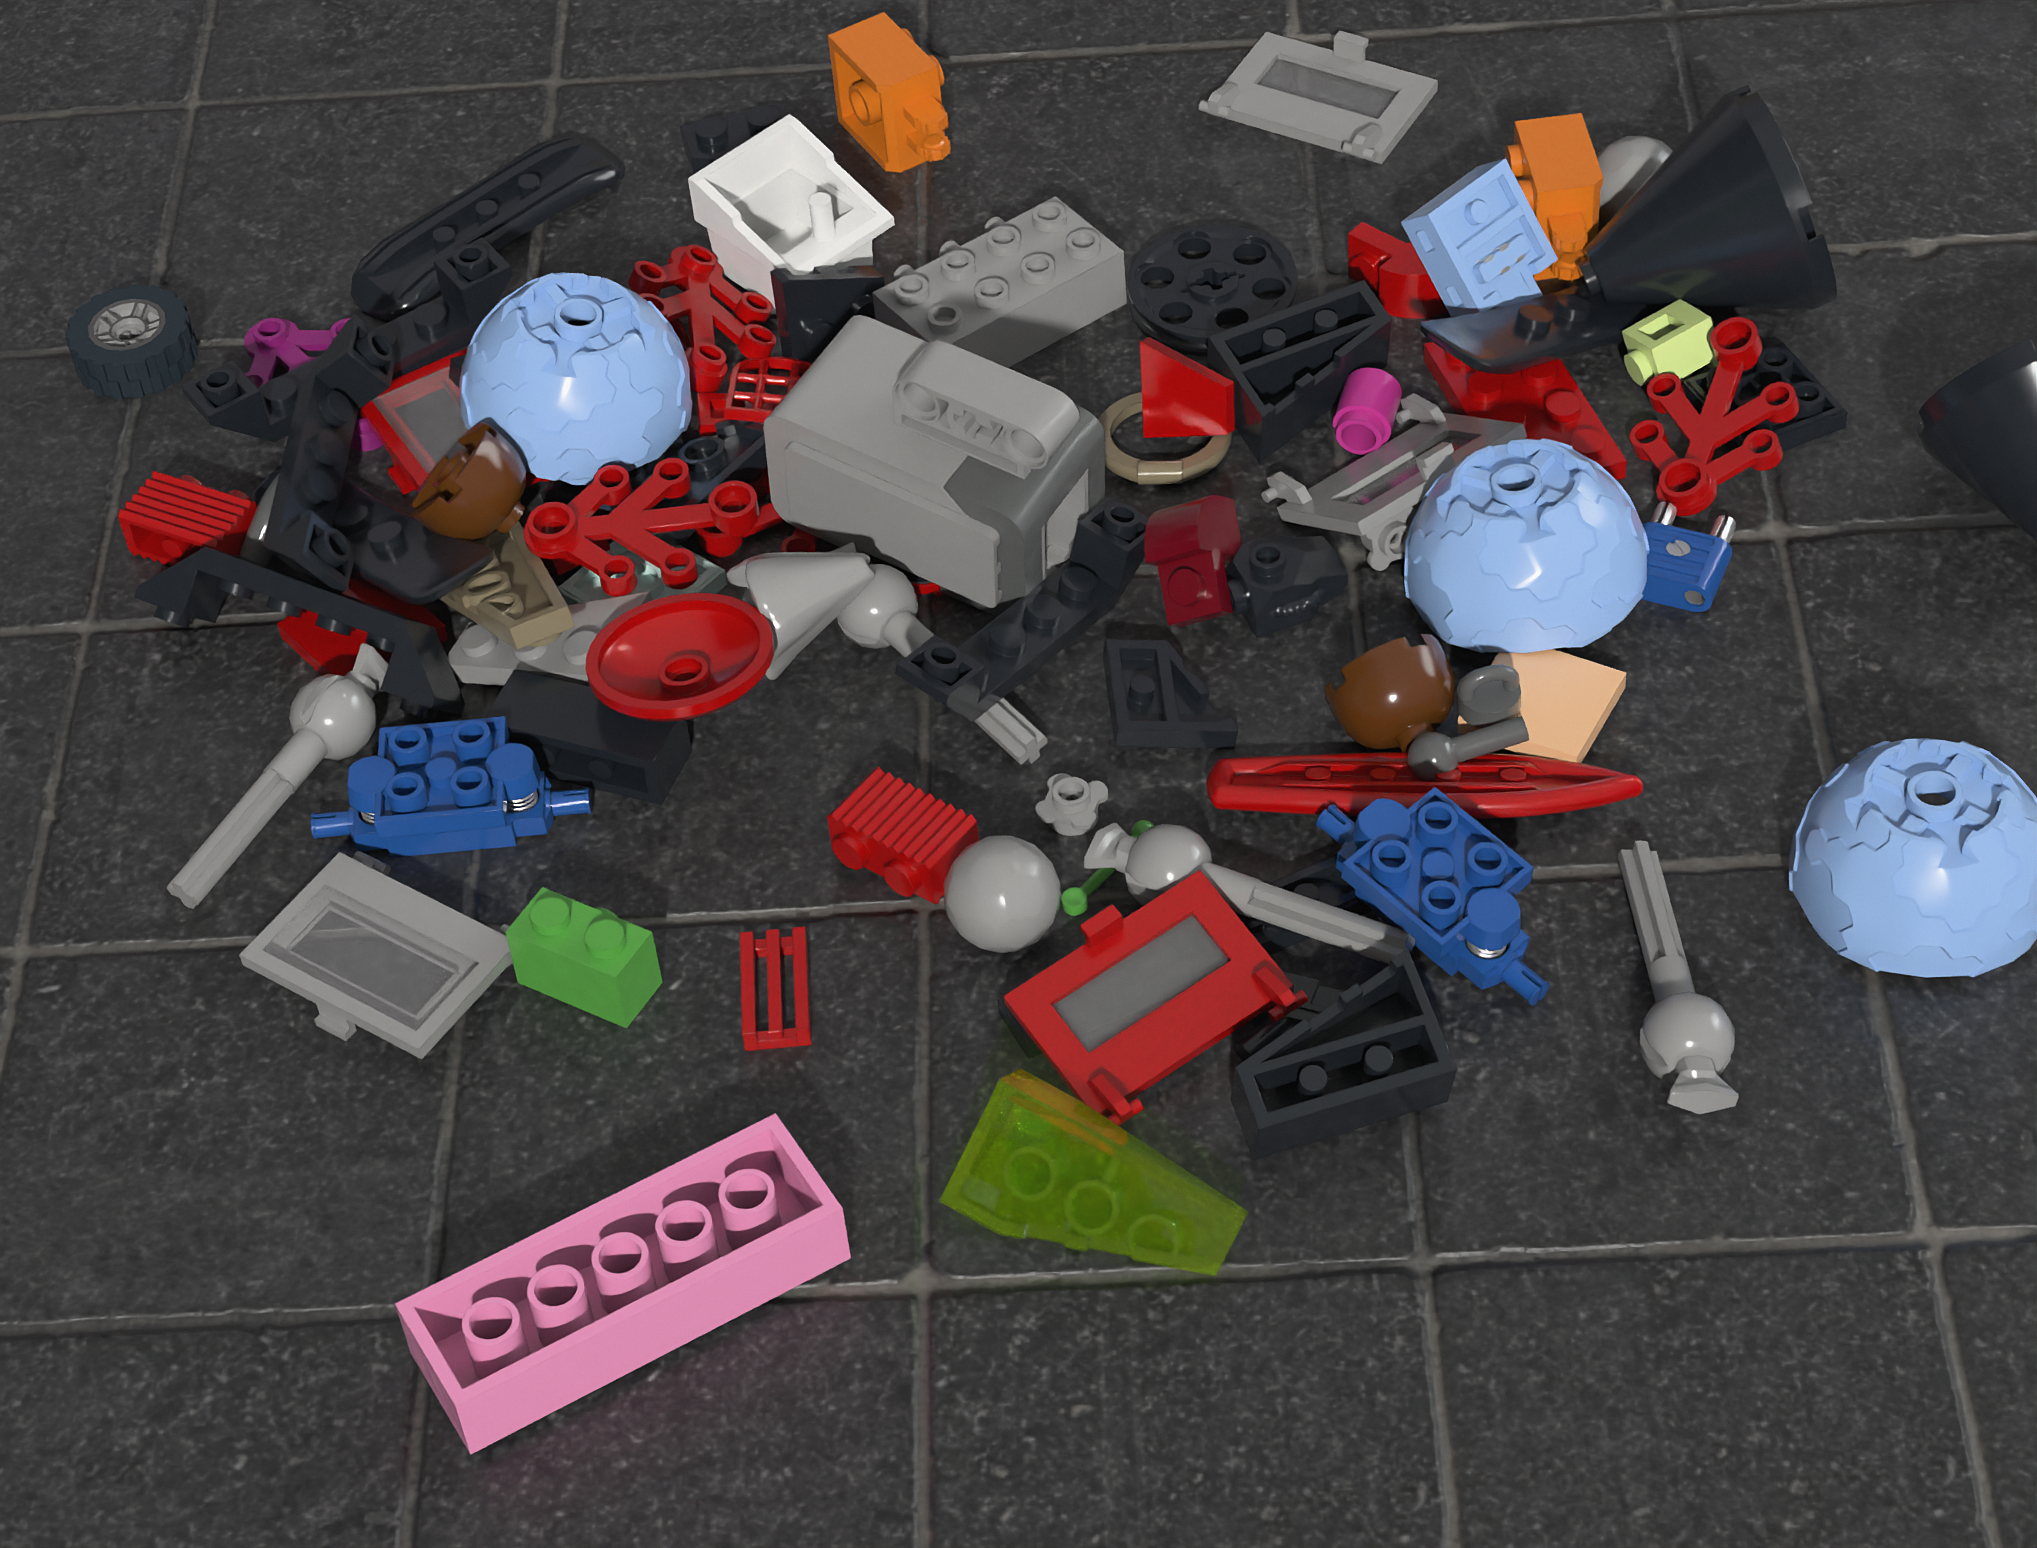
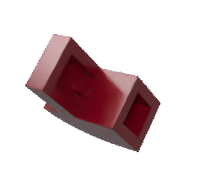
(1190, 551)

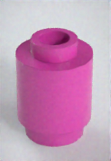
(1366, 410)

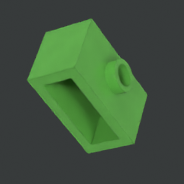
(584, 957)

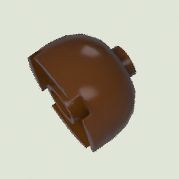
(474, 488)
(1394, 694)

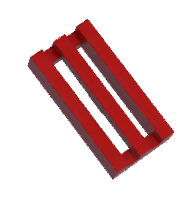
(773, 948)

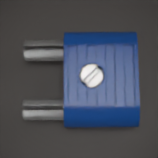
(1684, 563)

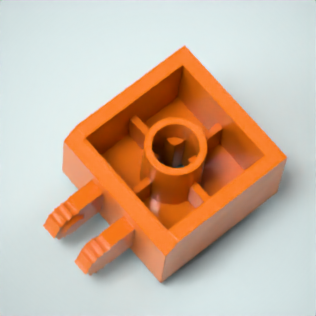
(889, 93)
(1562, 184)

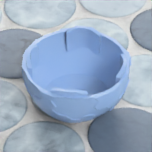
(577, 377)
(1525, 550)
(1914, 880)

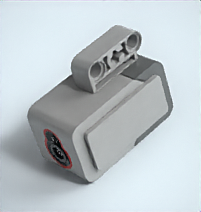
(935, 463)

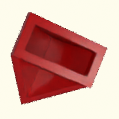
(1182, 395)

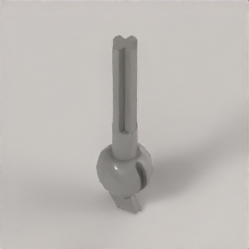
(888, 616)
(329, 721)
(1174, 852)
(1685, 1033)

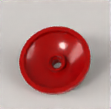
(680, 656)

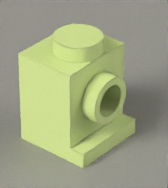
(1669, 342)

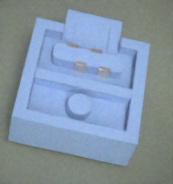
(1481, 241)

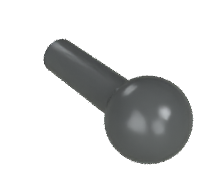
(1438, 753)

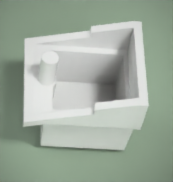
(784, 207)

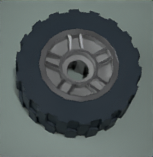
(132, 341)

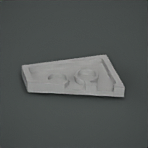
(488, 660)

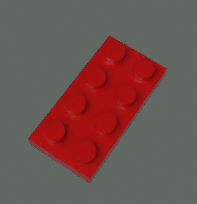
(1537, 397)

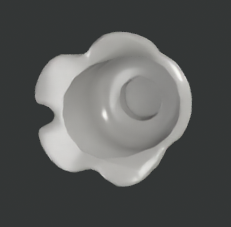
(799, 594)

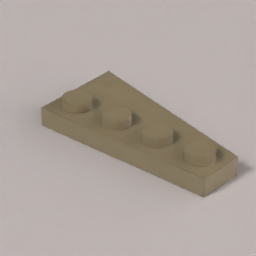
(513, 594)

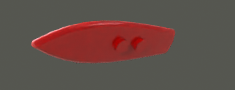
(1481, 786)

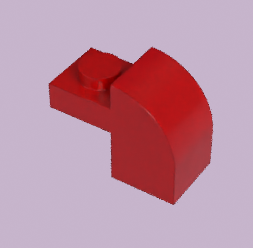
(1394, 272)

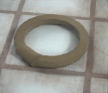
(1156, 471)

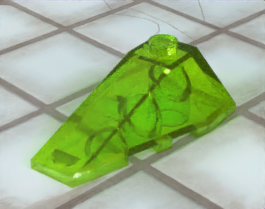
(1076, 1179)

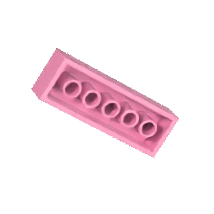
(623, 1282)

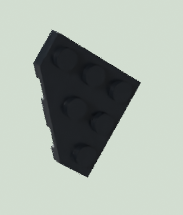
(730, 455)

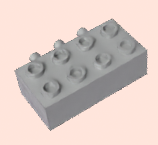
(1010, 287)

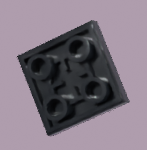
(1818, 409)

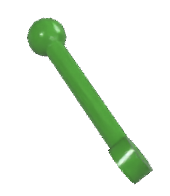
(1075, 899)

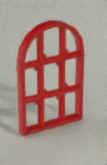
(740, 374)

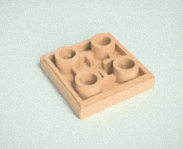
(1561, 702)

